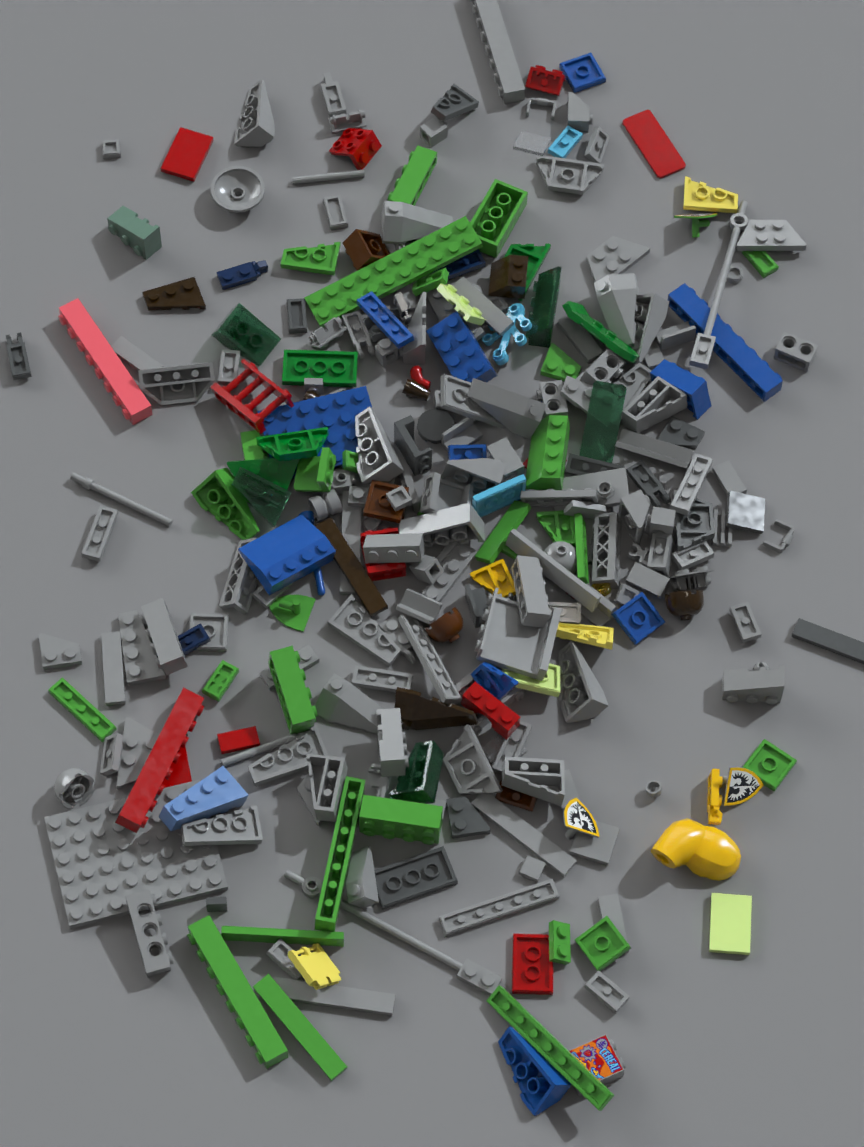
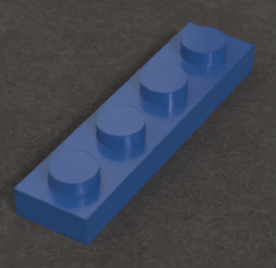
(385, 320)

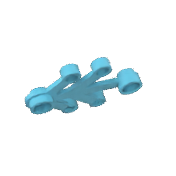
(514, 312)

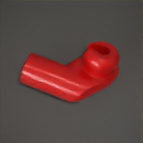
(415, 373)

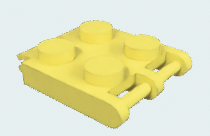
(315, 966)

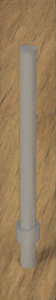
(89, 484)

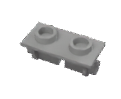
(352, 120)
(321, 338)

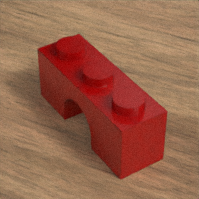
(502, 718)

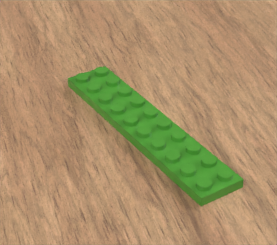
(395, 270)

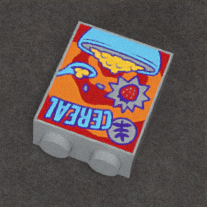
(600, 1059)

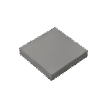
(216, 628)
(596, 848)

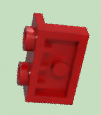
(544, 80)

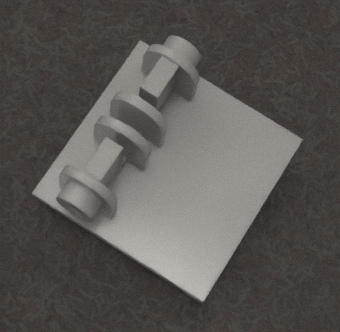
(699, 573)

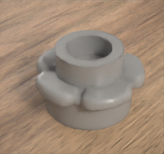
(605, 485)

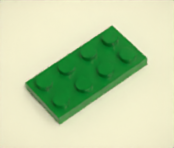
(335, 367)

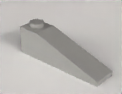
(618, 303)
(648, 320)
(514, 411)

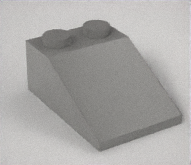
(480, 472)

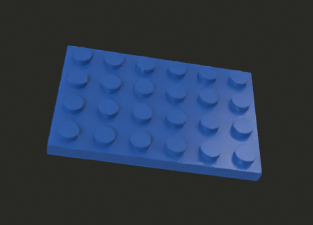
(332, 411)

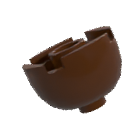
(446, 627)

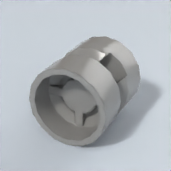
(325, 505)

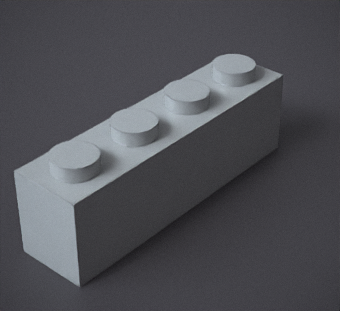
(530, 591)
(164, 637)

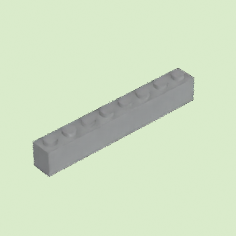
(499, 50)

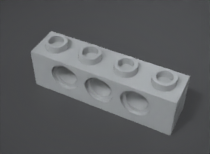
(153, 964)

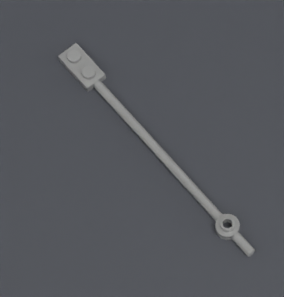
(705, 342)
(468, 972)

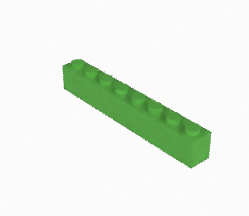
(340, 854)
(237, 991)

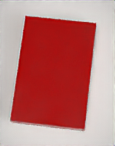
(187, 154)
(531, 965)

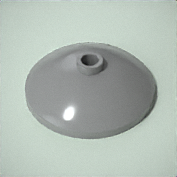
(235, 182)

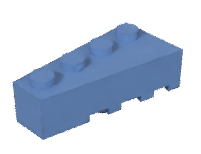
(206, 798)

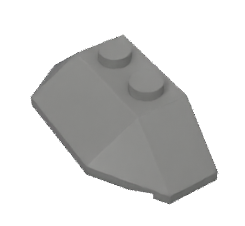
(177, 382)

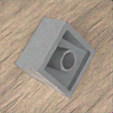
(634, 514)

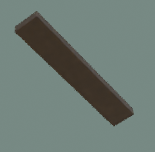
(353, 569)

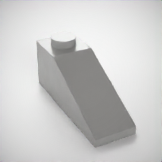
(361, 879)

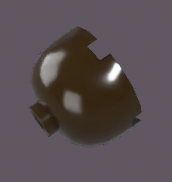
(684, 604)

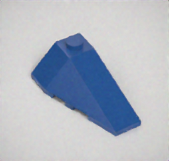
(538, 1080)

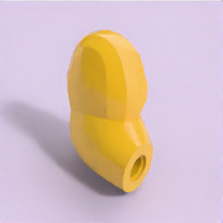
(700, 847)

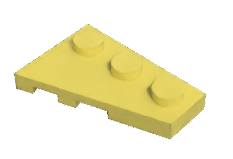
(705, 198)
(587, 634)

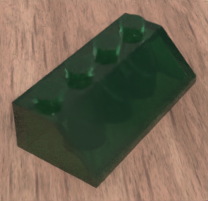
(544, 308)

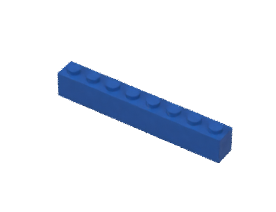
(728, 344)

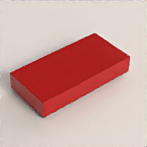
(238, 740)

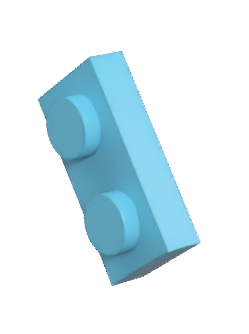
(565, 142)

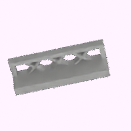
(655, 448)
(613, 550)
(245, 584)

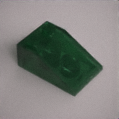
(246, 334)

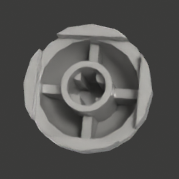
(564, 554)
(73, 787)

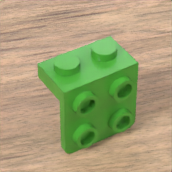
(316, 472)

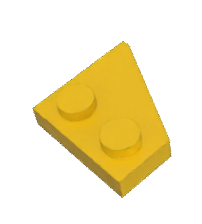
(495, 576)

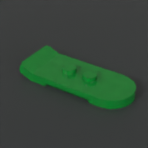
(580, 315)

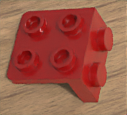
(358, 145)

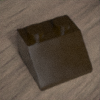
(509, 277)

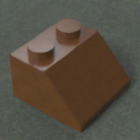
(364, 248)

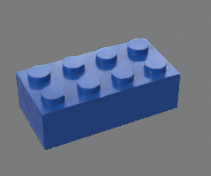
(460, 349)

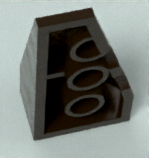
(423, 714)

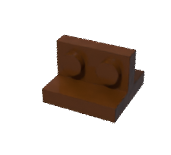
(377, 504)

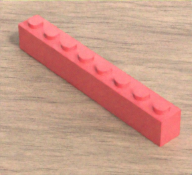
(105, 361)

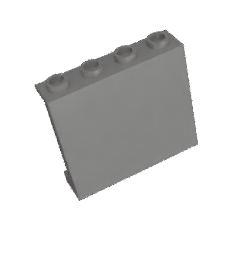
(510, 643)

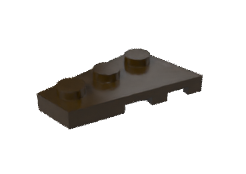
(180, 294)

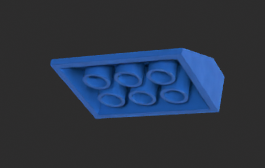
(287, 554)

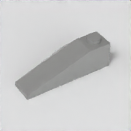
(257, 121)
(409, 222)
(415, 351)
(375, 452)
(581, 691)
(347, 705)

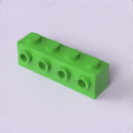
(414, 176)

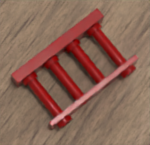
(245, 411)

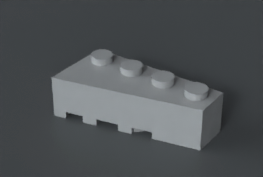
(446, 525)

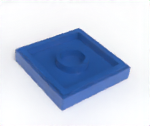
(582, 72)
(638, 618)

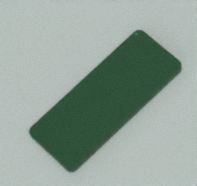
(603, 421)

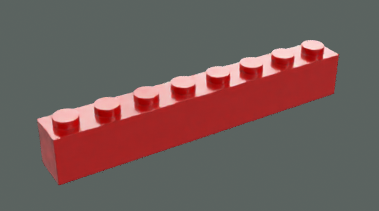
(159, 761)

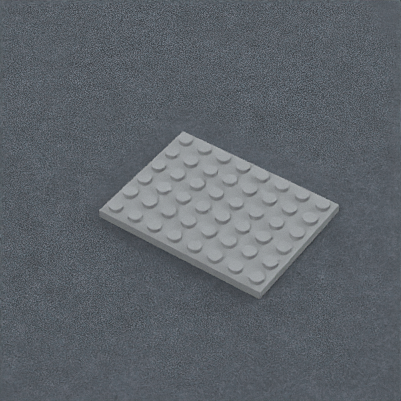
(105, 861)

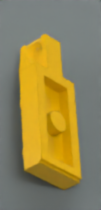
(714, 800)

